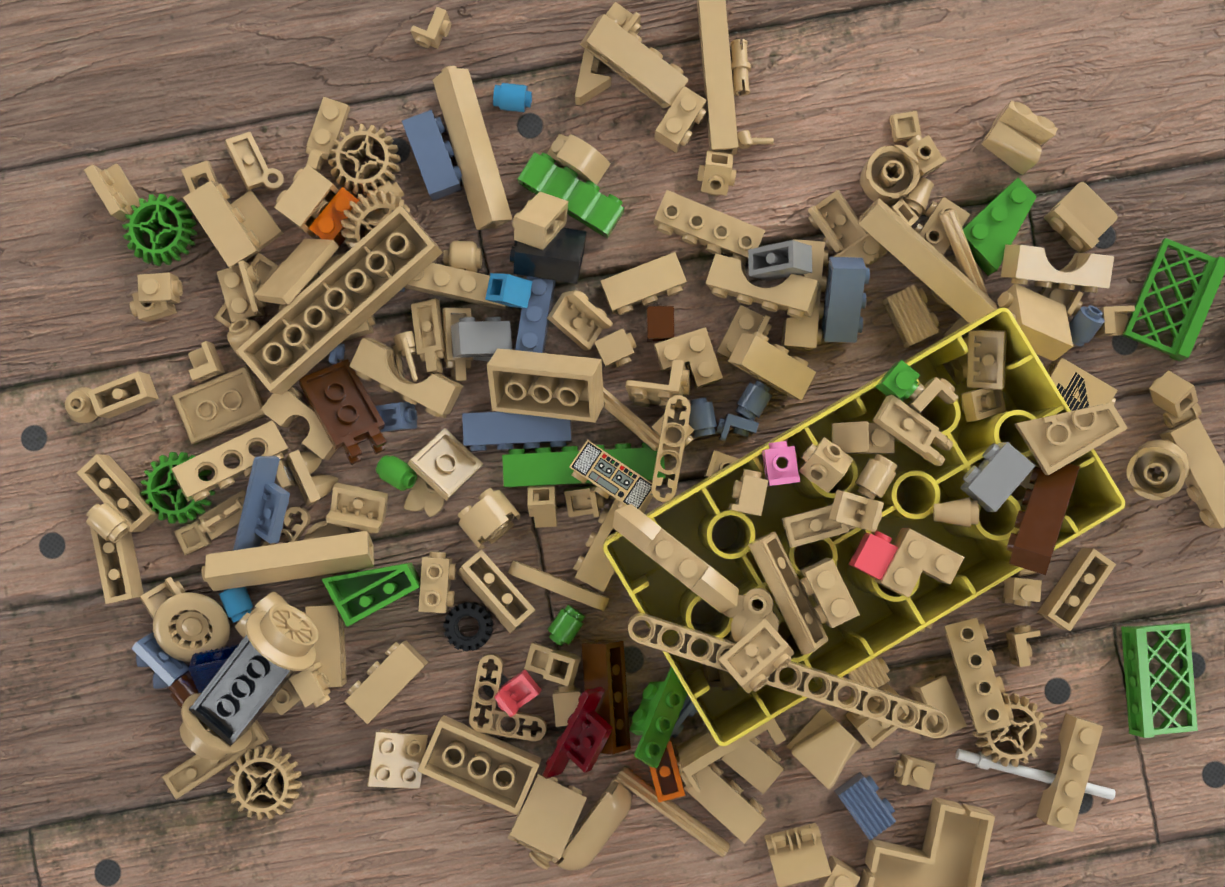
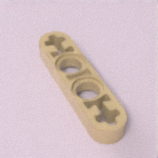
(674, 449)
(558, 585)

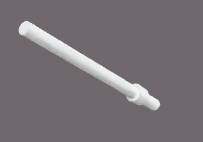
(986, 762)

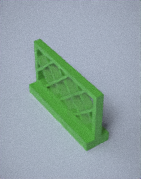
(1196, 310)
(1140, 680)

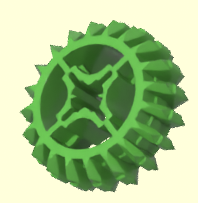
(159, 208)
(155, 490)

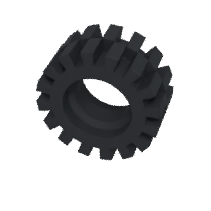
(456, 637)

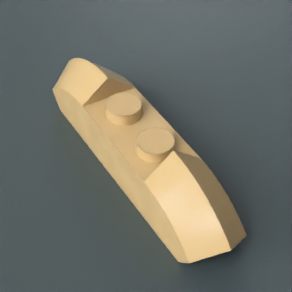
(675, 558)

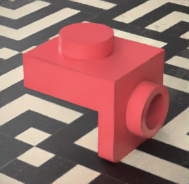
(517, 693)

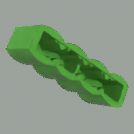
(583, 199)

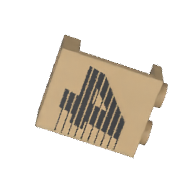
(1078, 386)

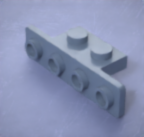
(263, 506)

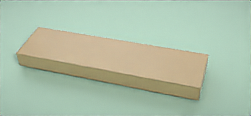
(199, 769)

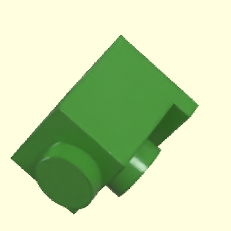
(899, 381)

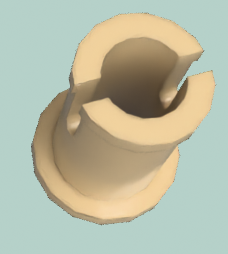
(1171, 421)

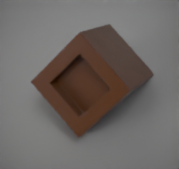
(660, 323)

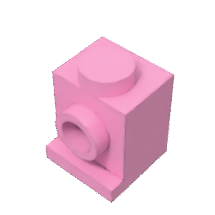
(773, 473)

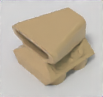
(1018, 136)
(824, 747)

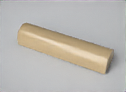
(788, 593)

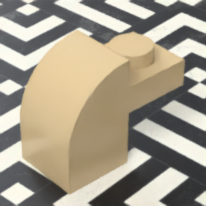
(579, 157)
(553, 664)

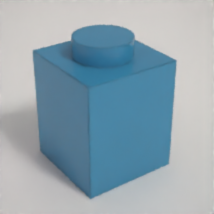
(508, 290)

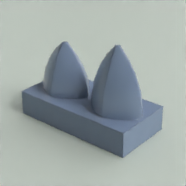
(165, 668)

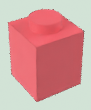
(873, 554)

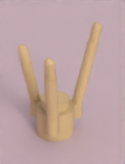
(405, 346)

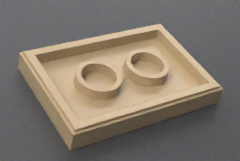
(296, 271)
(219, 405)

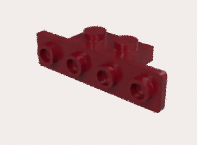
(582, 737)

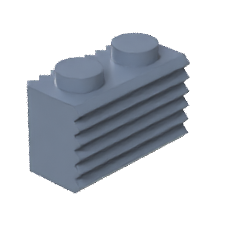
(865, 805)

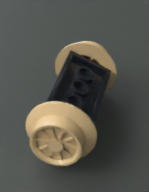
(273, 649)

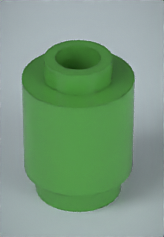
(396, 472)
(566, 625)

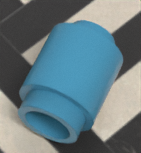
(512, 97)
(236, 602)

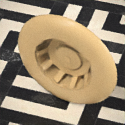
(193, 624)

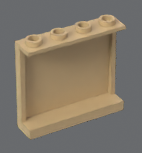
(703, 750)

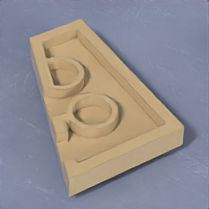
(1069, 435)

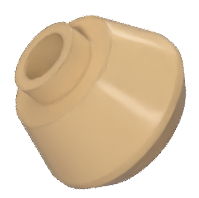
(80, 411)

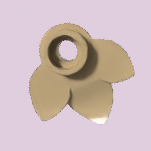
(424, 497)
(747, 617)

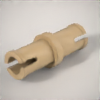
(740, 67)

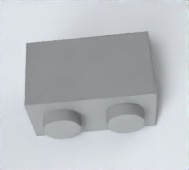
(780, 260)
(480, 337)
(996, 476)

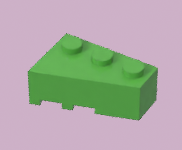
(998, 225)
(370, 590)

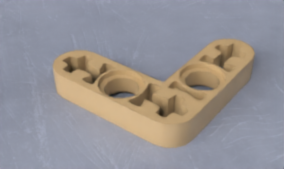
(495, 714)

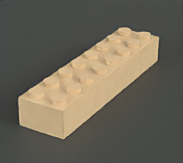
(339, 301)

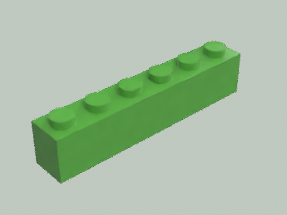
(553, 467)

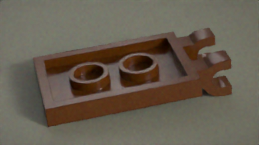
(344, 409)

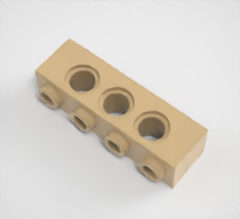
(187, 473)

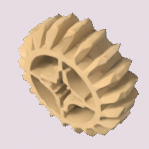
(367, 140)
(382, 206)
(1021, 748)
(272, 788)

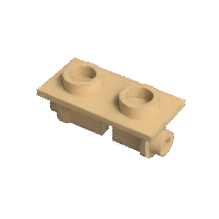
(223, 516)

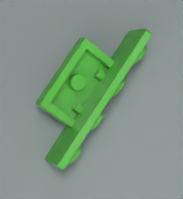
(657, 717)

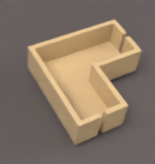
(950, 856)

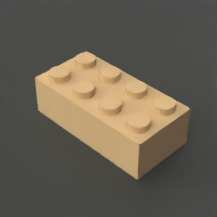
(546, 385)
(479, 764)

